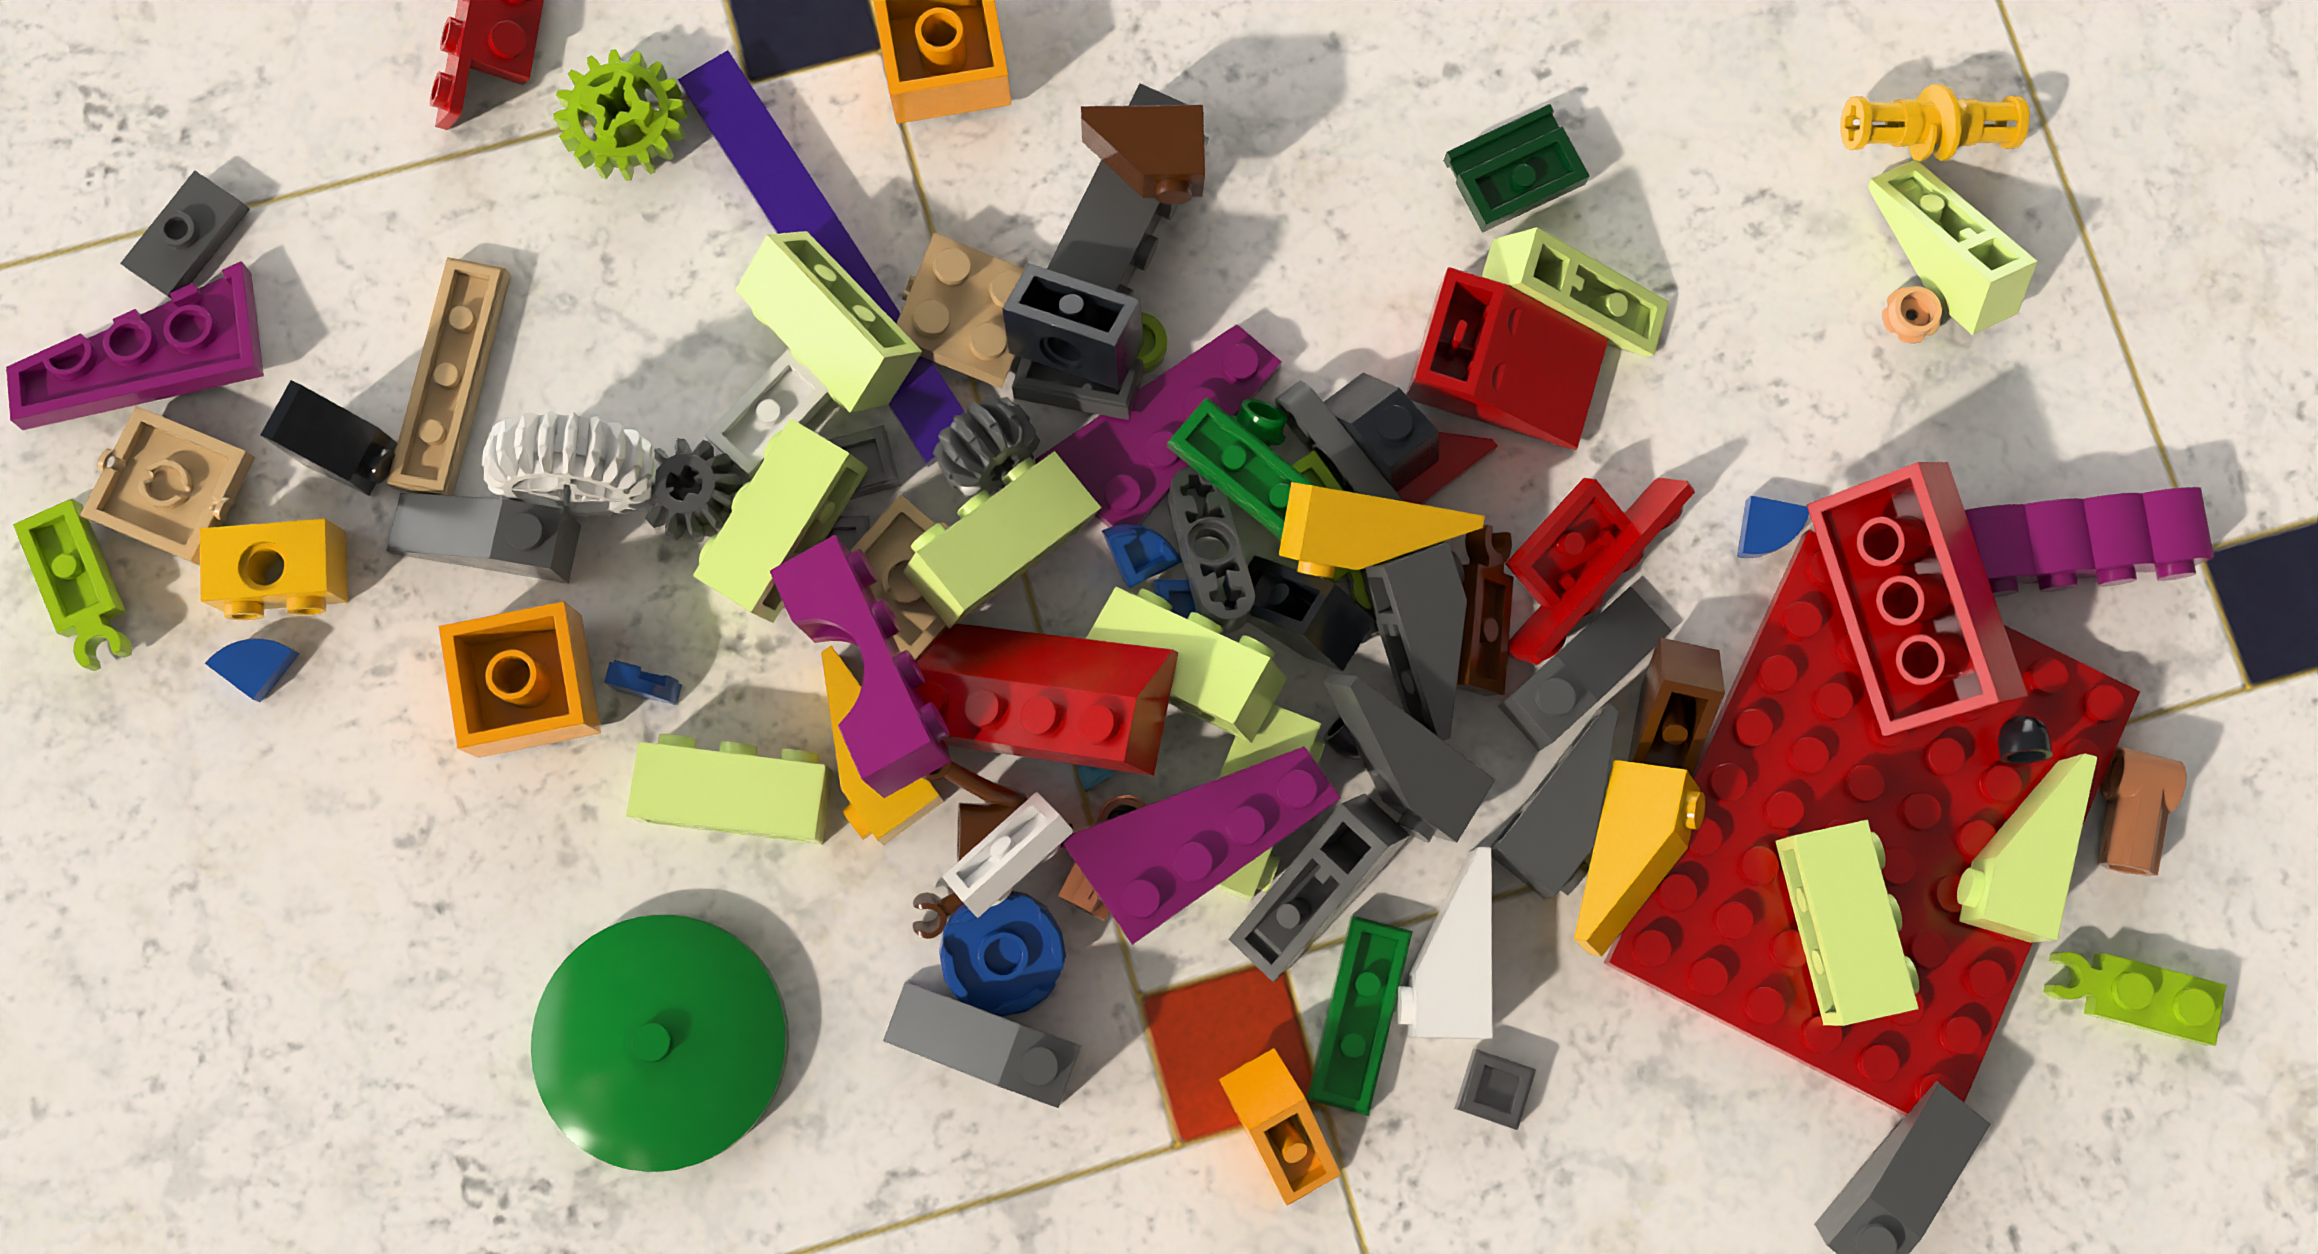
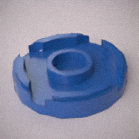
(1004, 956)

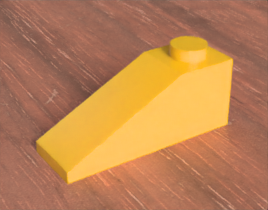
(1359, 530)
(867, 809)
(1637, 843)

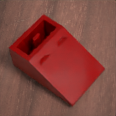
(1506, 360)

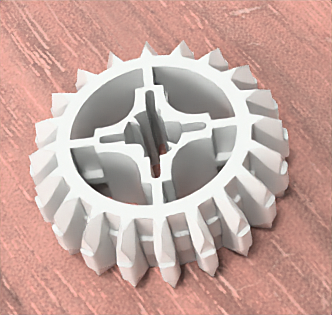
(569, 464)

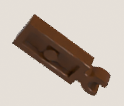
(1487, 613)

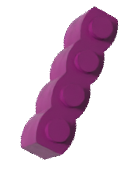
(2091, 539)

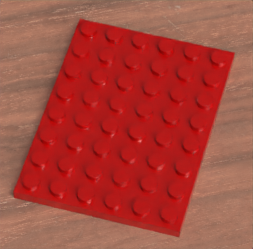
(1808, 755)

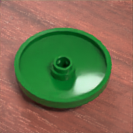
(659, 1043)

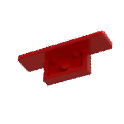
(485, 37)
(1581, 554)

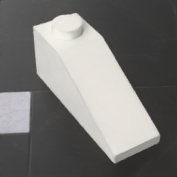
(1453, 970)

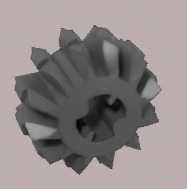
(985, 445)
(696, 509)

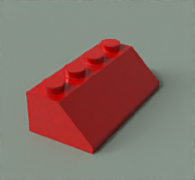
(1916, 598)
(1050, 696)

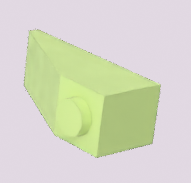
(1954, 247)
(1578, 288)
(2027, 867)

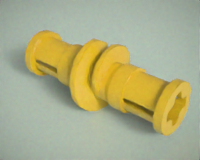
(1934, 123)

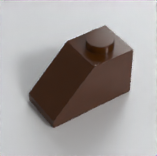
(1150, 147)
(1677, 705)

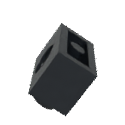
(1073, 326)

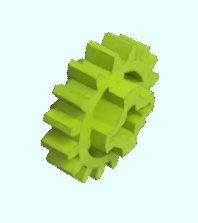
(609, 93)

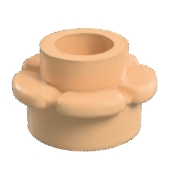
(1925, 307)

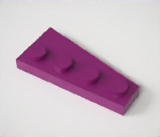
(178, 348)
(1128, 460)
(1185, 845)

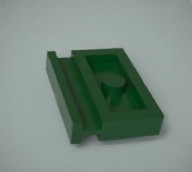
(1516, 168)

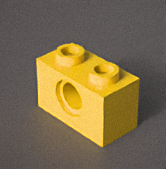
(239, 555)

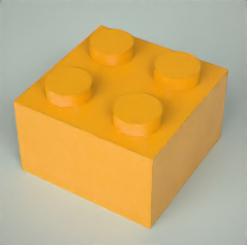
(942, 57)
(519, 679)

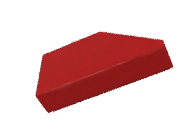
(1456, 457)

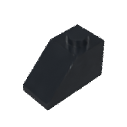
(1386, 428)
(330, 439)
(1306, 613)

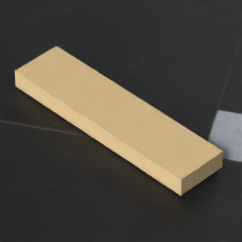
(449, 378)

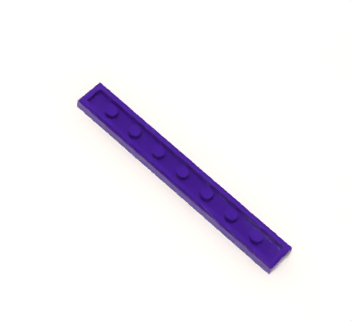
(796, 204)

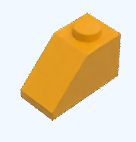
(1280, 1126)

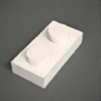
(764, 409)
(1008, 854)

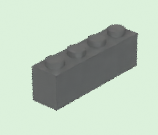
(1113, 223)

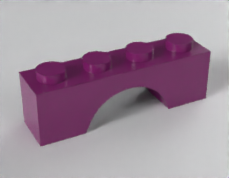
(889, 726)

